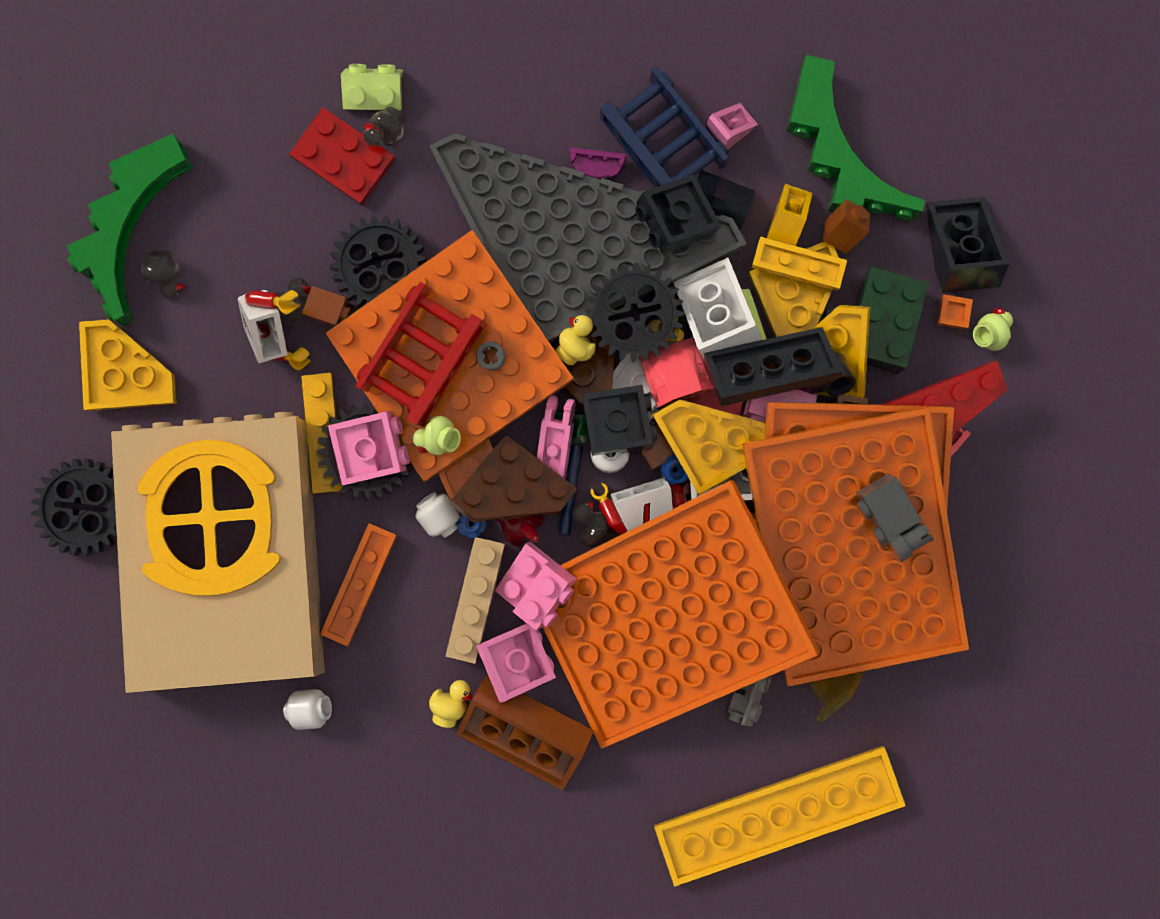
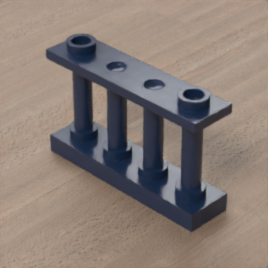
(634, 141)

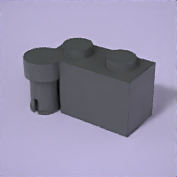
(893, 517)

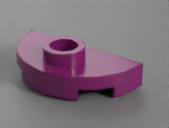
(597, 163)

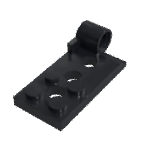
(822, 372)

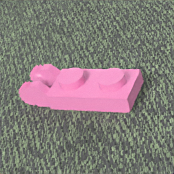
(556, 436)

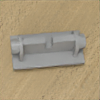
(748, 705)

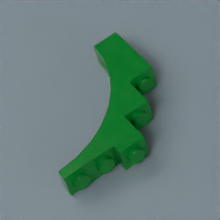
(831, 155)
(137, 181)

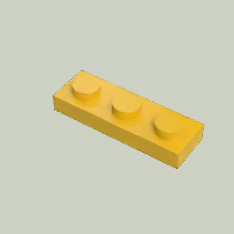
(799, 263)

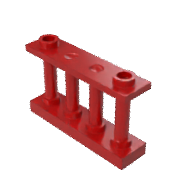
(451, 355)

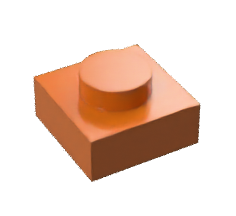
(954, 312)

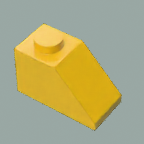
(790, 215)

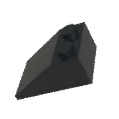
(965, 245)

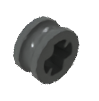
(481, 357)

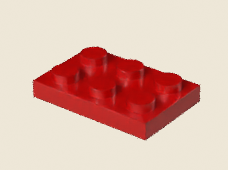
(341, 156)

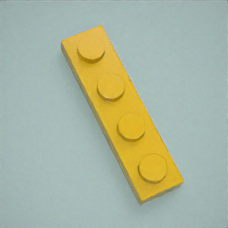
(319, 407)

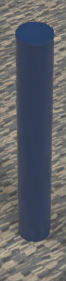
(572, 478)

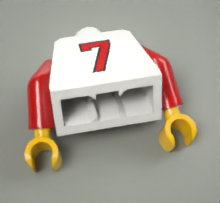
(264, 326)
(639, 503)

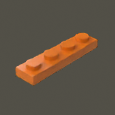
(358, 585)

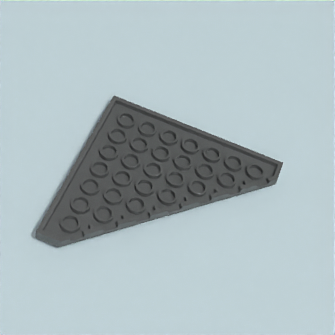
(562, 229)

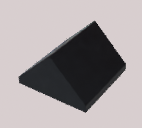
(726, 196)

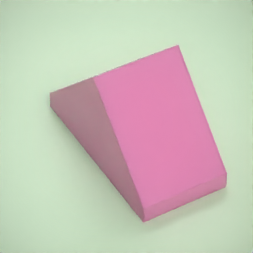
(730, 124)

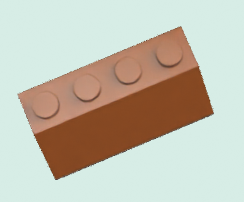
(525, 734)

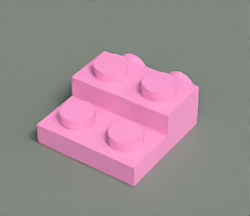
(368, 447)
(536, 586)
(516, 662)

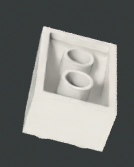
(717, 308)

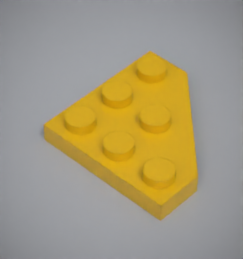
(790, 303)
(848, 334)
(120, 371)
(707, 441)

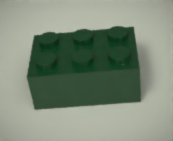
(894, 316)

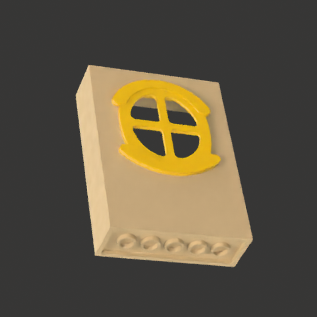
(216, 621)

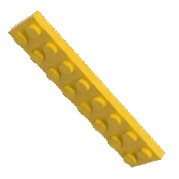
(779, 815)

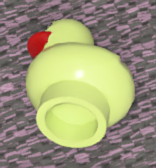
(993, 330)
(437, 436)

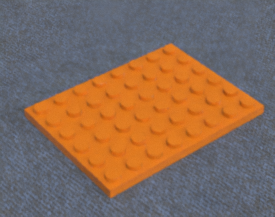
(848, 588)
(675, 617)

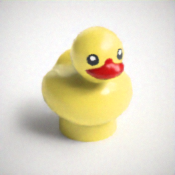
(573, 341)
(450, 706)

